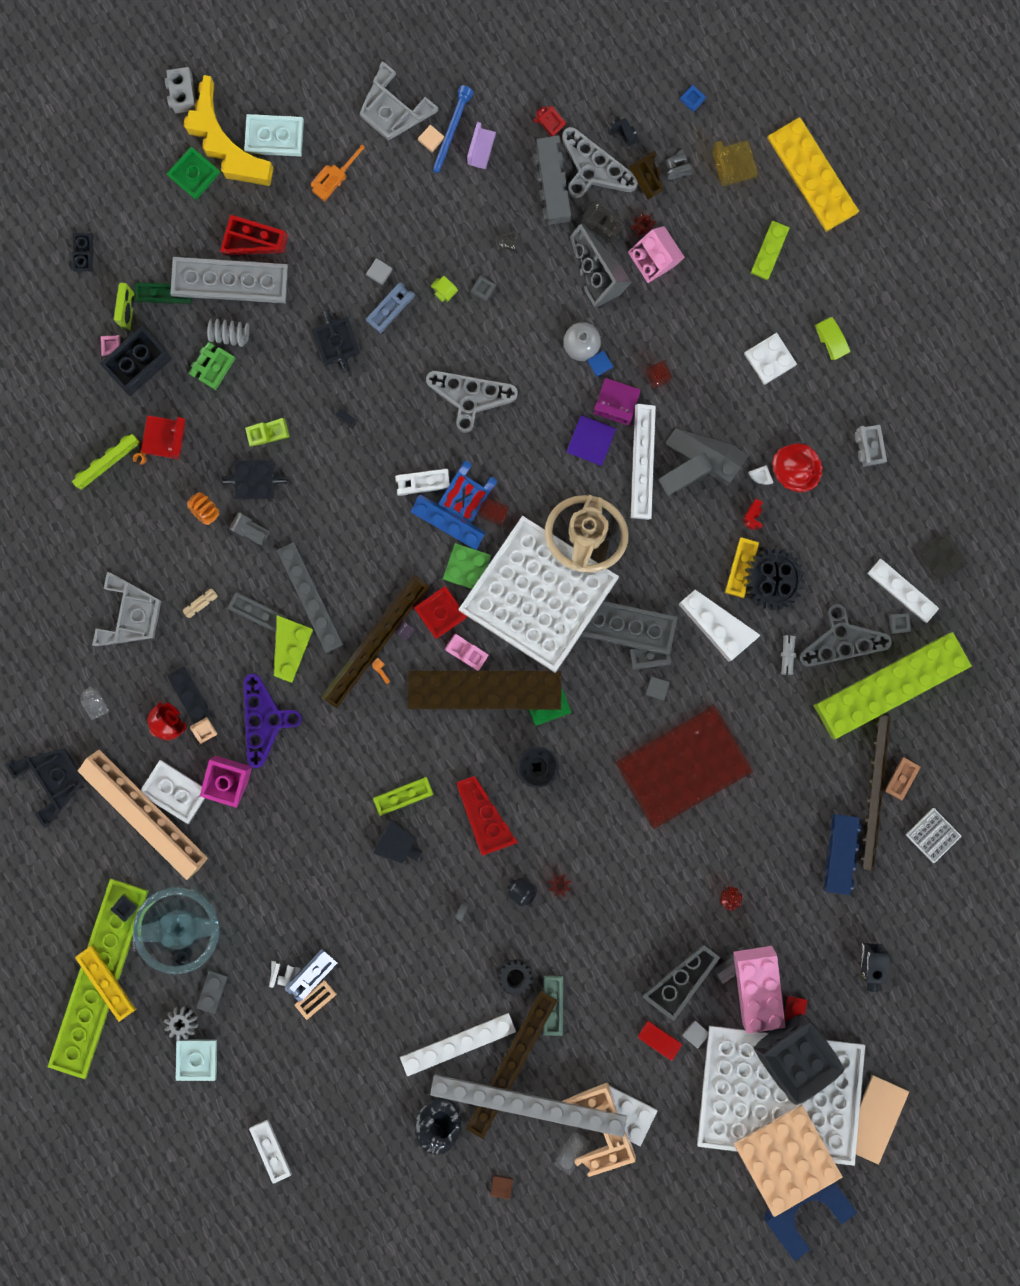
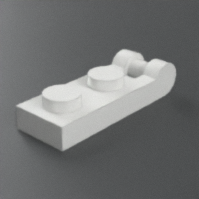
(423, 482)

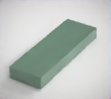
(554, 986)

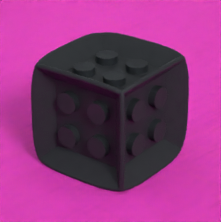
(799, 1059)

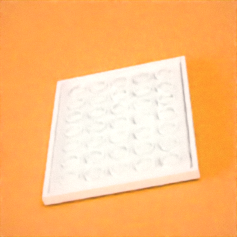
(744, 1097)

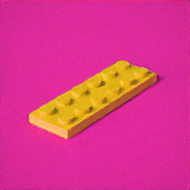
(813, 174)

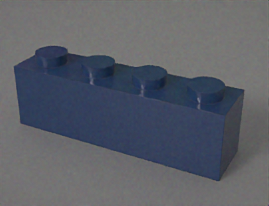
(841, 854)

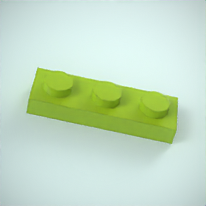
(770, 250)

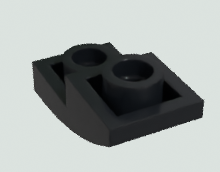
(83, 252)

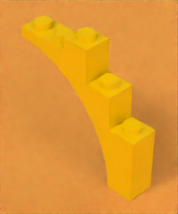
(236, 163)

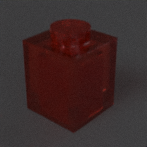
(658, 374)
(493, 512)

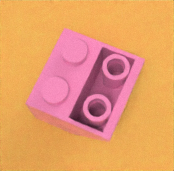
(656, 253)

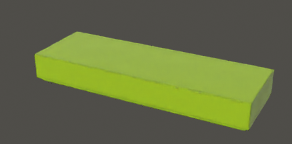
(403, 796)

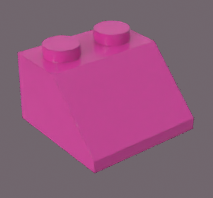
(225, 781)

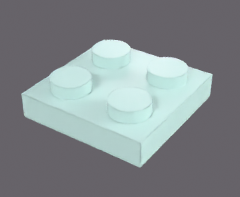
(196, 1060)

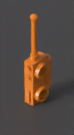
(334, 179)

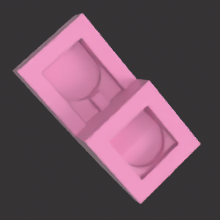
(466, 652)

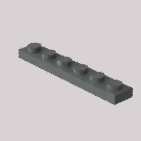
(309, 597)

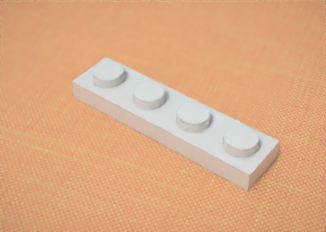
(903, 590)

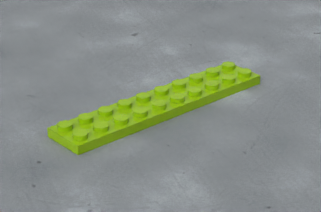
(86, 1007)

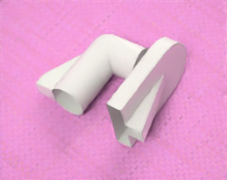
(290, 973)

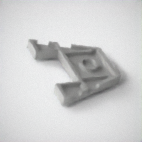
(388, 113)
(136, 617)

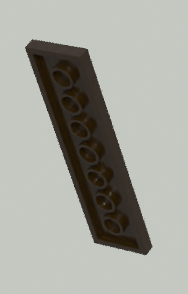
(485, 690)

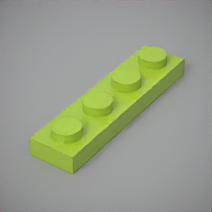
(100, 465)

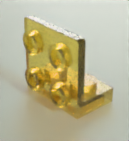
(734, 162)

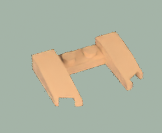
(619, 1149)

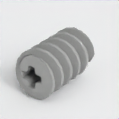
(228, 333)

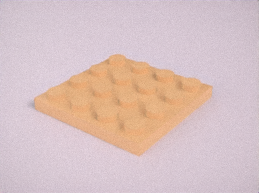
(788, 1160)

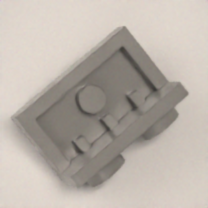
(871, 445)

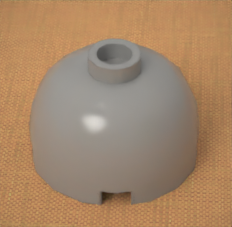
(582, 341)

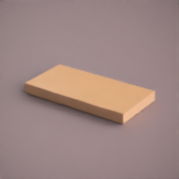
(878, 1117)

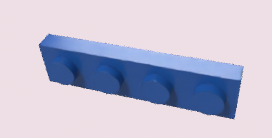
(448, 522)

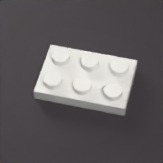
(173, 791)
(638, 1115)

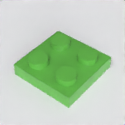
(466, 566)

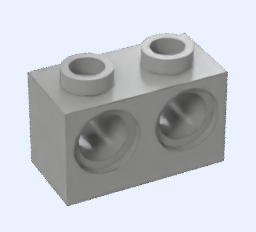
(181, 90)

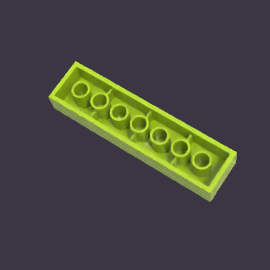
(892, 685)

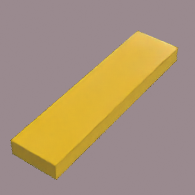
(105, 983)

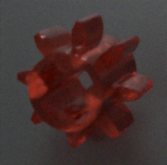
(640, 228)
(557, 880)
(731, 898)

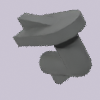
(674, 171)

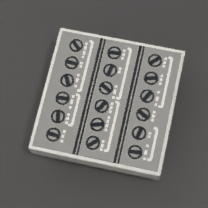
(933, 835)

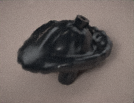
(438, 1126)

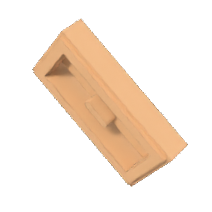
(327, 988)

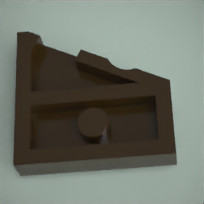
(648, 175)

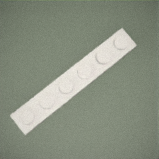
(643, 462)
(458, 1044)

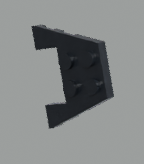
(56, 775)

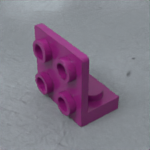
(616, 401)

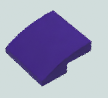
(591, 440)

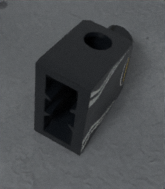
(874, 965)

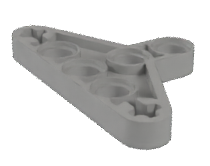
(586, 161)
(461, 394)

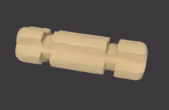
(200, 603)

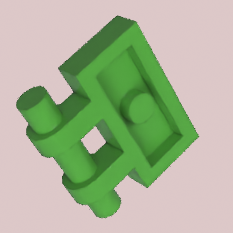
(216, 367)

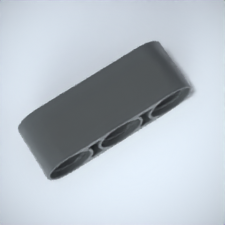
(686, 474)

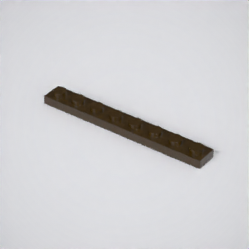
(374, 641)
(875, 800)
(515, 1058)

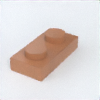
(902, 778)

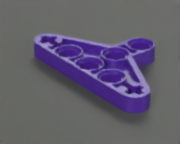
(264, 710)

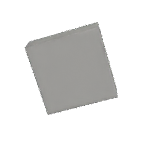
(379, 271)
(696, 1034)

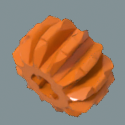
(203, 508)

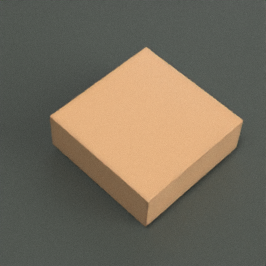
(431, 138)
(203, 730)

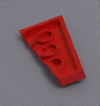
(487, 825)

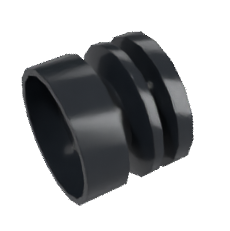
(548, 767)

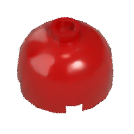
(162, 719)

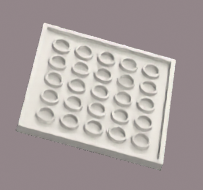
(536, 598)

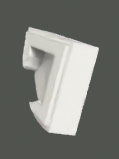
(761, 475)

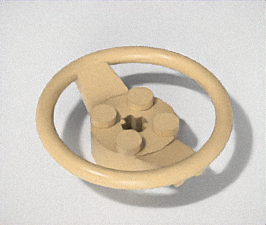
(585, 539)

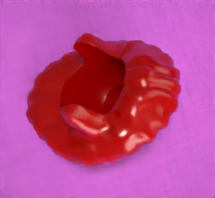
(797, 467)

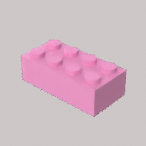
(759, 989)

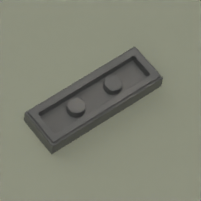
(254, 611)

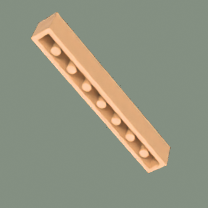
(142, 814)

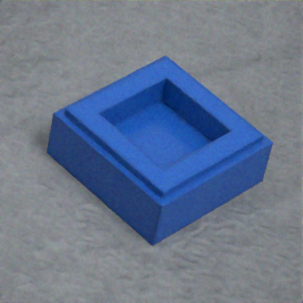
(692, 98)
(600, 363)

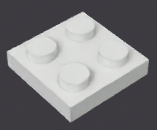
(770, 358)

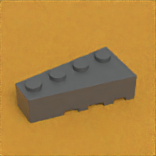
(552, 180)

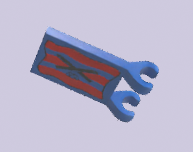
(464, 495)

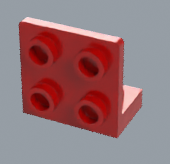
(163, 437)

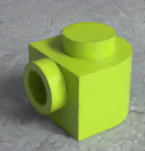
(444, 289)

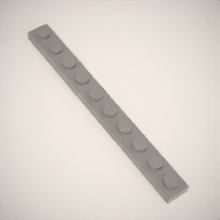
(529, 1105)

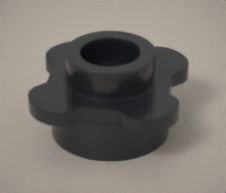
(177, 961)

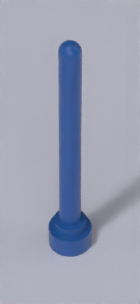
(464, 95)

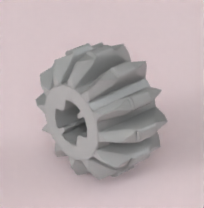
(187, 1029)

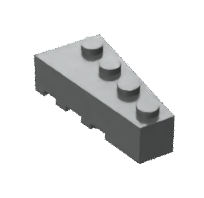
(681, 983)

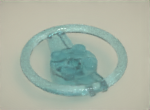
(164, 930)

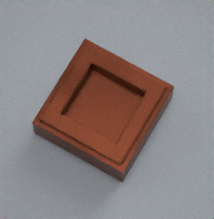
(501, 1186)

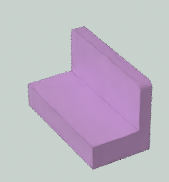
(480, 147)

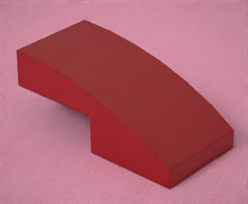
(660, 1041)

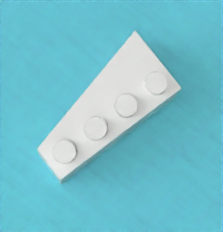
(719, 626)

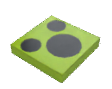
(124, 306)

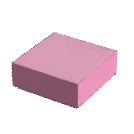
(109, 344)

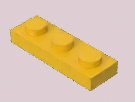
(745, 551)

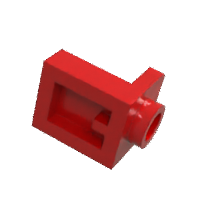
(549, 120)
(753, 511)

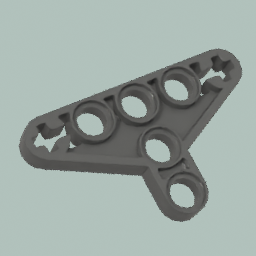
(852, 638)

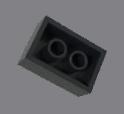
(136, 361)

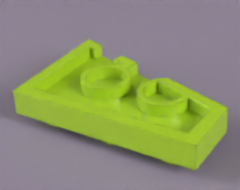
(289, 647)

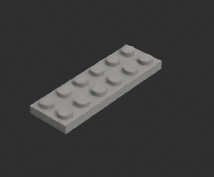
(229, 280)

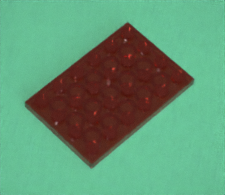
(684, 767)

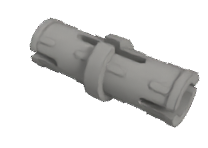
(788, 655)

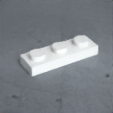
(270, 1151)

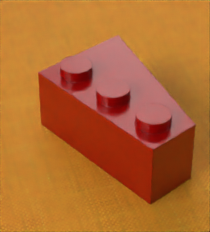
(252, 238)

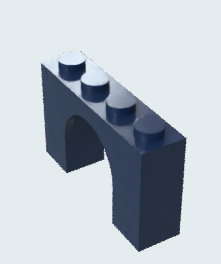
(784, 1226)

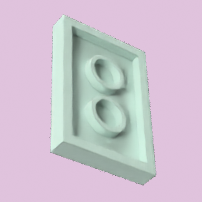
(274, 135)

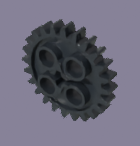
(790, 580)

